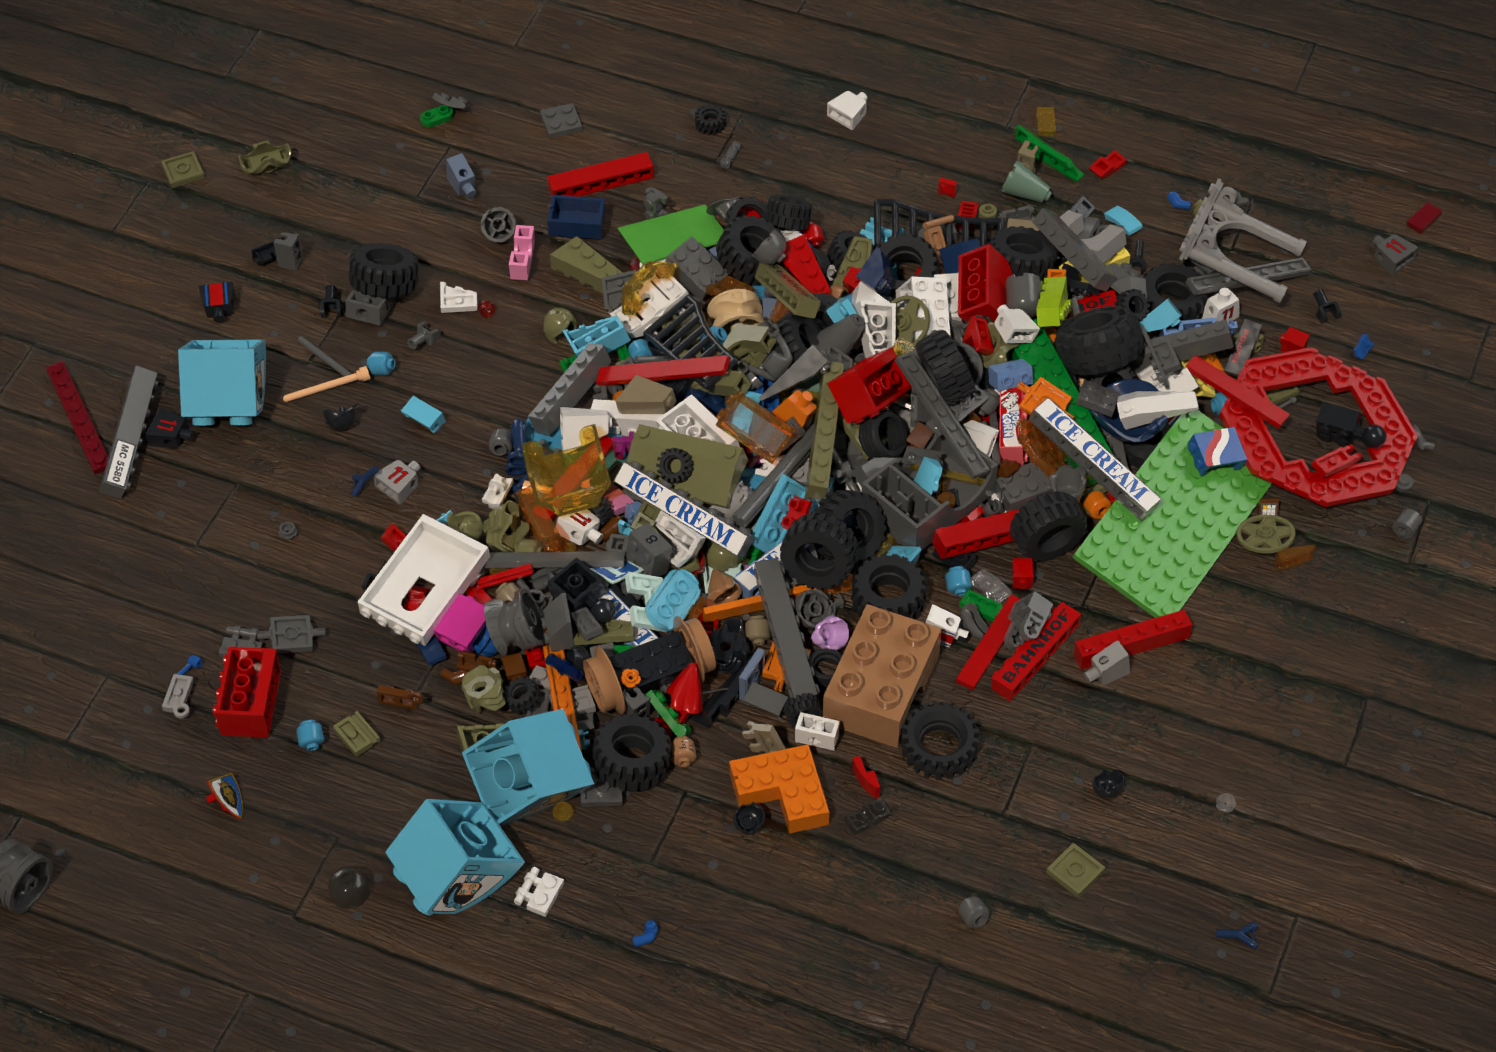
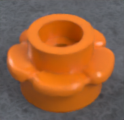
(630, 683)

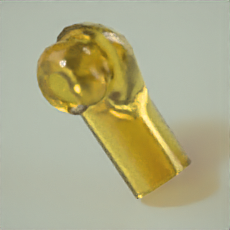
(569, 546)

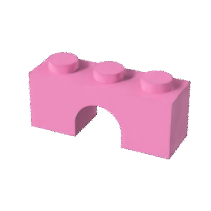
(523, 251)

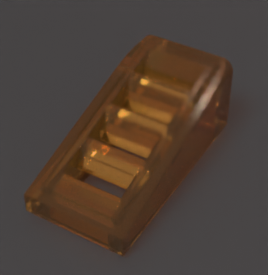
(1293, 556)

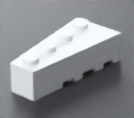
(879, 325)

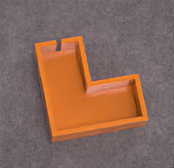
(786, 777)

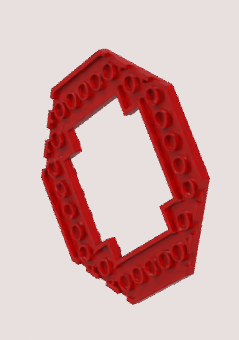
(1374, 399)

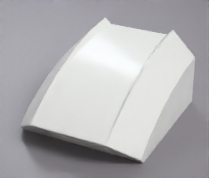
(981, 436)

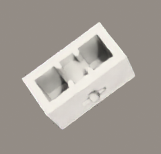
(817, 731)

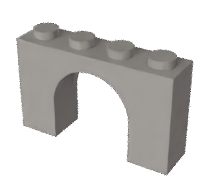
(1102, 245)

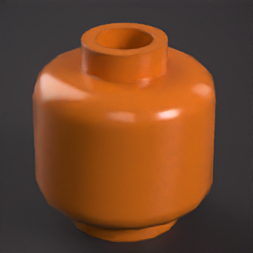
(1097, 504)

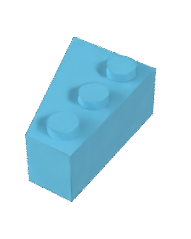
(605, 332)

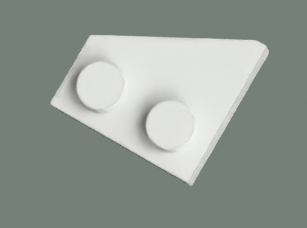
(457, 299)

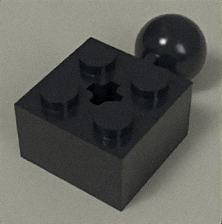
(1343, 427)
(582, 590)

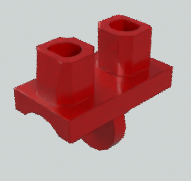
(797, 508)

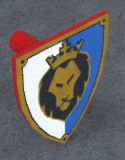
(227, 793)

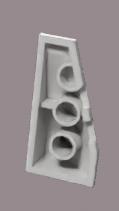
(1145, 406)

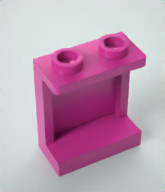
(461, 623)

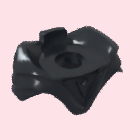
(733, 634)

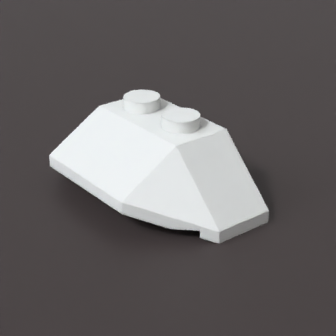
(683, 539)

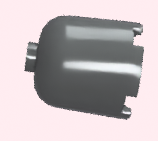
(1023, 293)

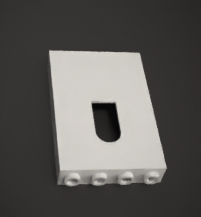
(435, 555)

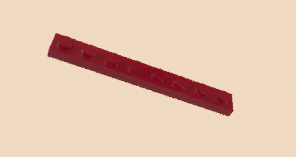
(78, 417)

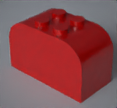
(982, 282)

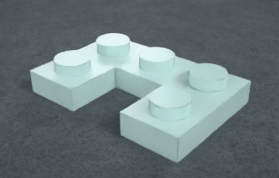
(646, 586)

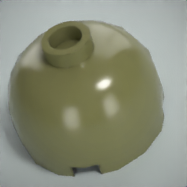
(719, 558)

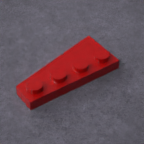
(804, 266)

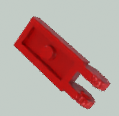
(1335, 461)

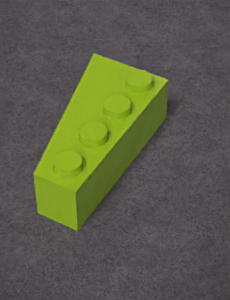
(1053, 302)

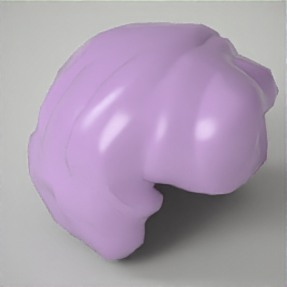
(831, 633)

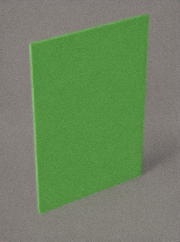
(661, 235)

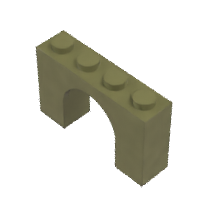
(739, 342)

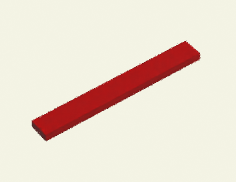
(664, 370)

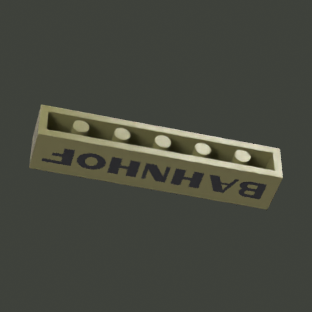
(788, 290)

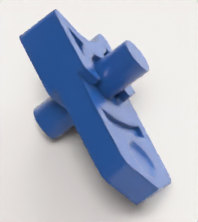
(1363, 347)

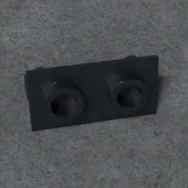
(263, 253)

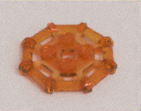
(1039, 448)

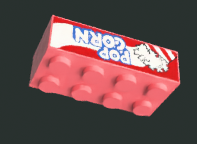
(1009, 416)

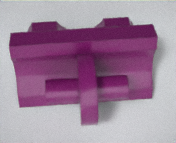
(622, 445)

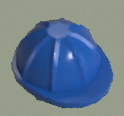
(483, 644)

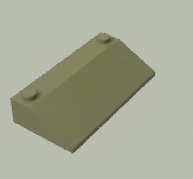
(715, 464)

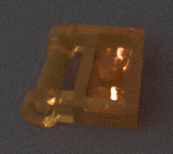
(725, 284)

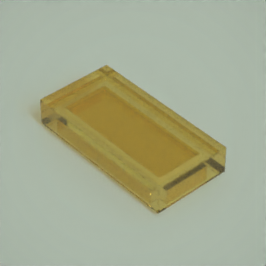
(1046, 121)

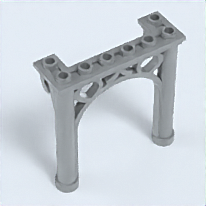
(1202, 246)

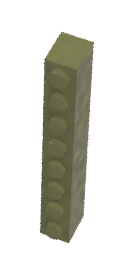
(823, 436)

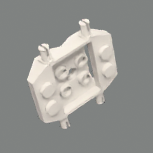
(654, 307)

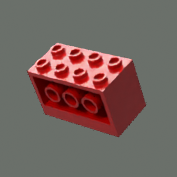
(869, 386)
(247, 692)

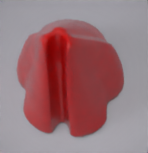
(686, 690)

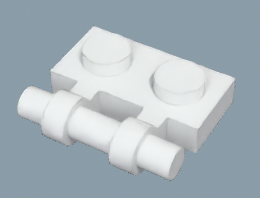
(543, 896)

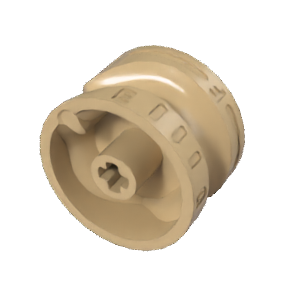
(735, 307)

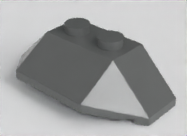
(1127, 278)

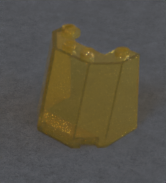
(568, 478)

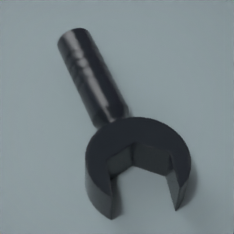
(1138, 261)

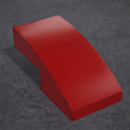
(1106, 166)
(867, 779)

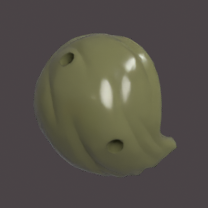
(556, 321)
(466, 523)

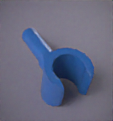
(193, 661)

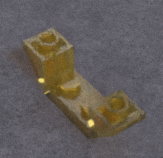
(630, 298)

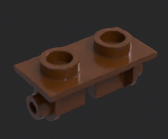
(470, 661)

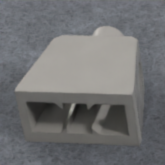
(1109, 664)

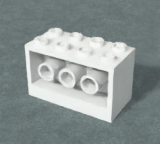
(934, 295)
(694, 420)

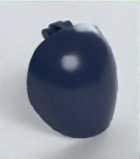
(1114, 425)

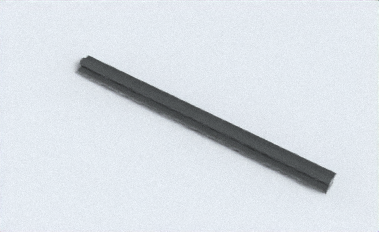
(786, 466)

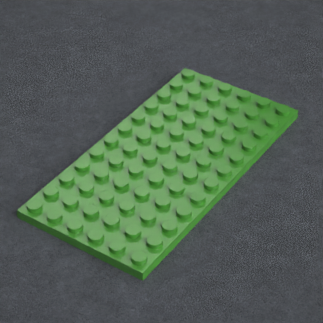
(1176, 545)

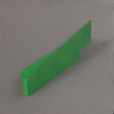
(1048, 154)

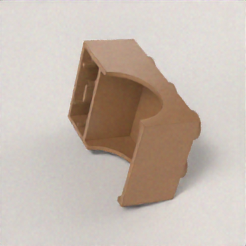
(881, 674)

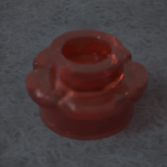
(486, 312)

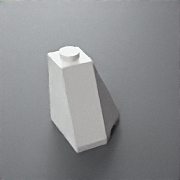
(574, 419)

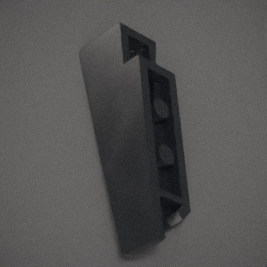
(721, 701)

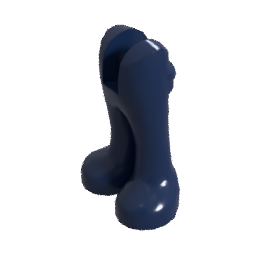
(516, 462)

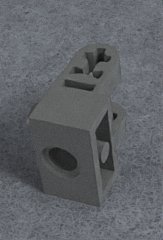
(367, 308)
(1026, 616)

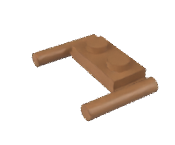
(935, 236)

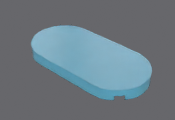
(672, 599)

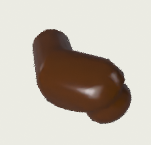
(454, 677)

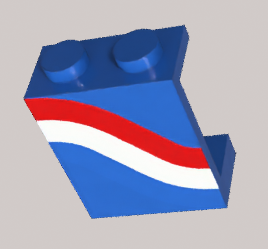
(1216, 449)

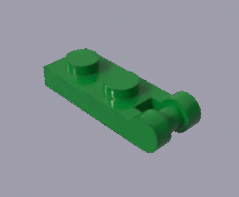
(668, 713)

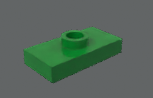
(986, 607)

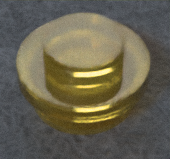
(562, 811)

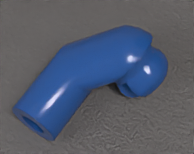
(1177, 202)
(648, 935)

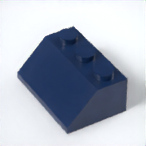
(950, 254)
(877, 273)

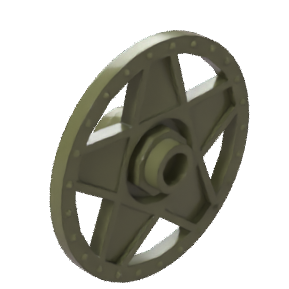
(907, 320)
(1266, 534)

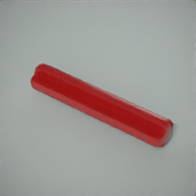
(505, 576)

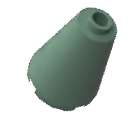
(1025, 184)

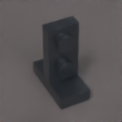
(1075, 286)

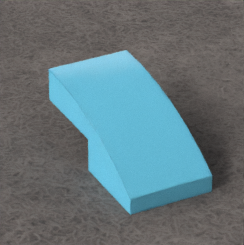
(1123, 217)

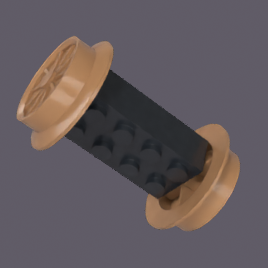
(656, 662)

